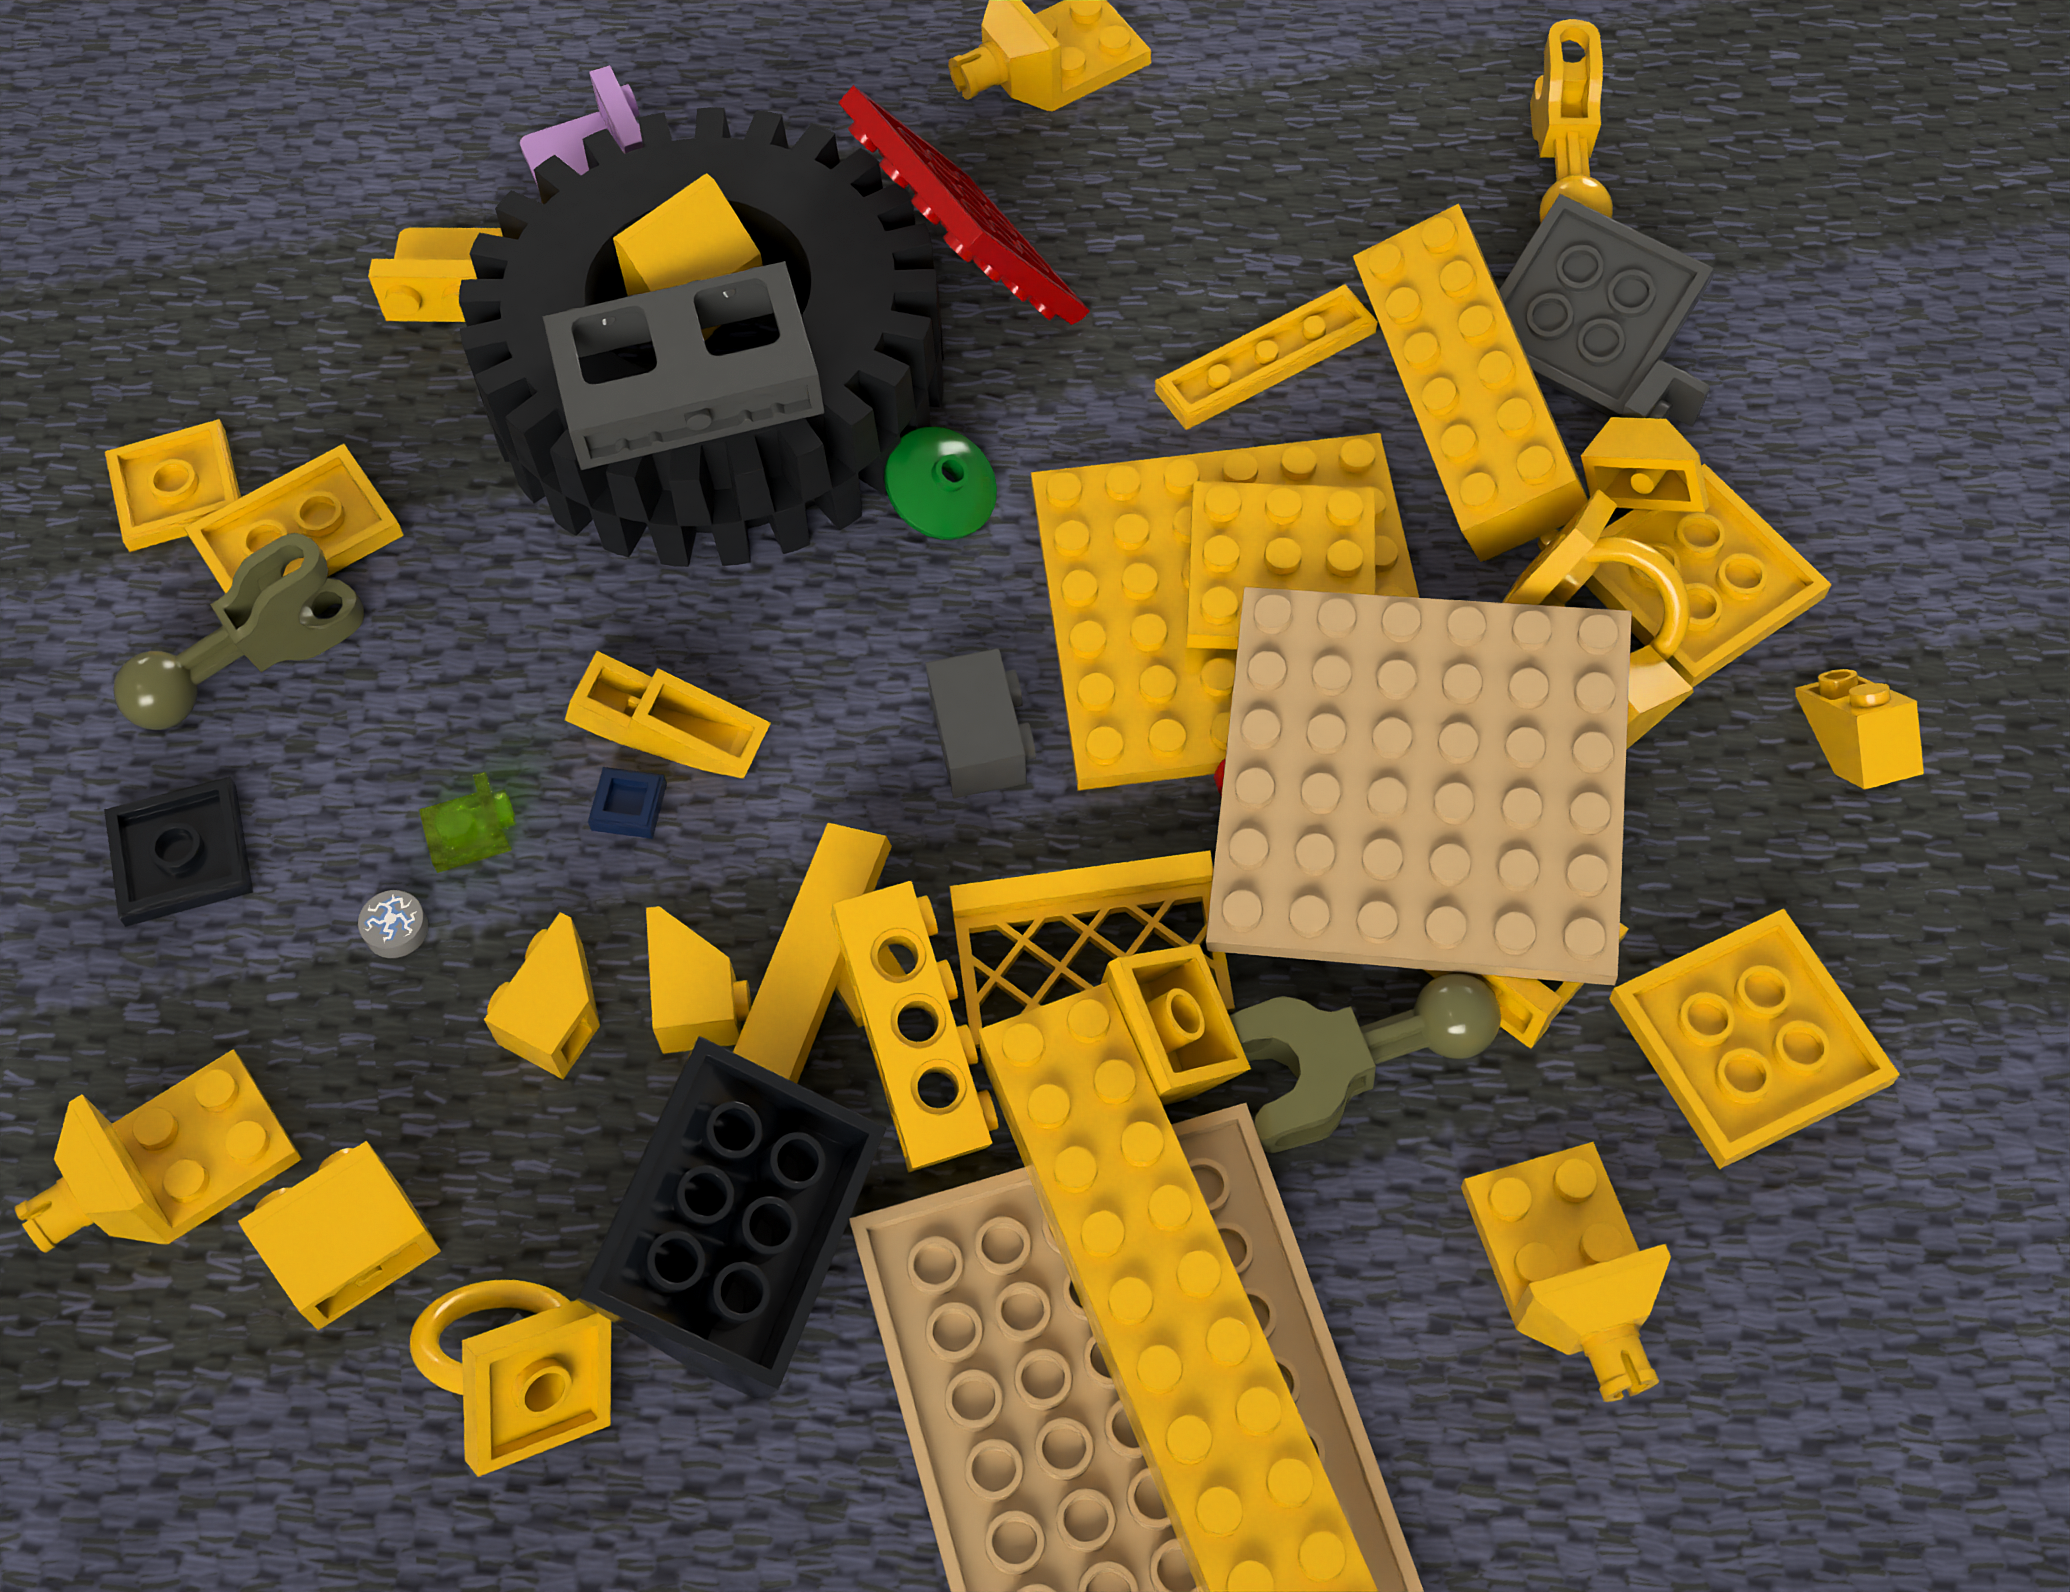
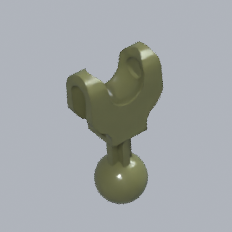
(262, 618)
(1338, 1058)

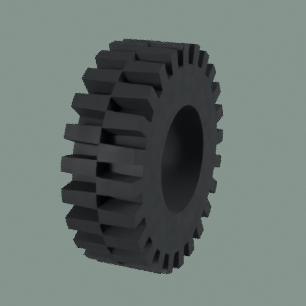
(861, 292)

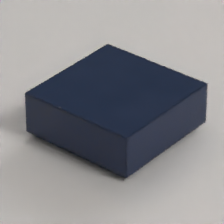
(627, 802)

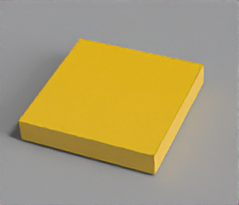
(171, 482)

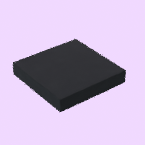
(177, 851)

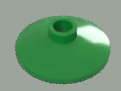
(930, 500)

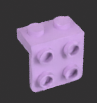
(616, 113)

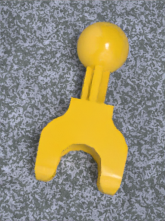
(1569, 116)

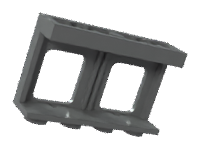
(689, 391)

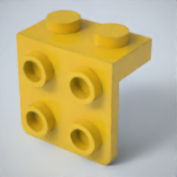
(426, 274)

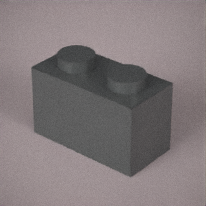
(978, 722)

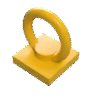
(1579, 551)
(524, 1381)

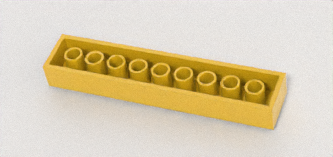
(1167, 1305)

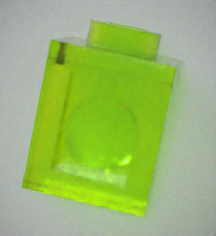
(468, 826)

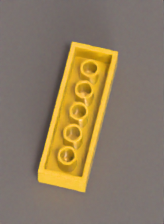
(1470, 385)

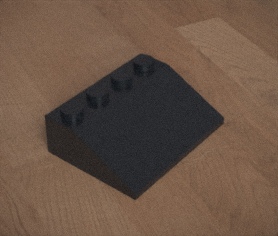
(732, 1219)

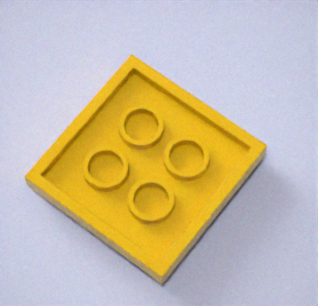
(1273, 541)
(1736, 574)
(1752, 1038)

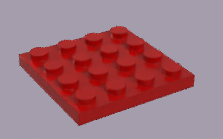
(953, 198)

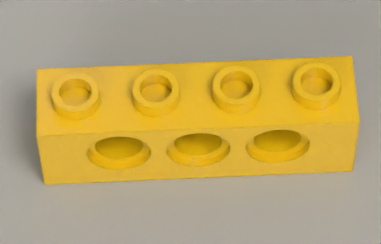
(924, 1132)

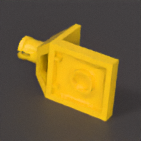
(1049, 54)
(162, 1162)
(1570, 1262)

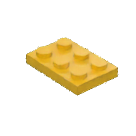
(321, 499)

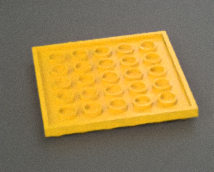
(1120, 589)

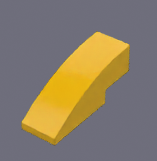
(665, 717)

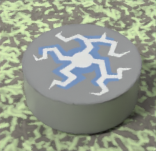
(393, 924)

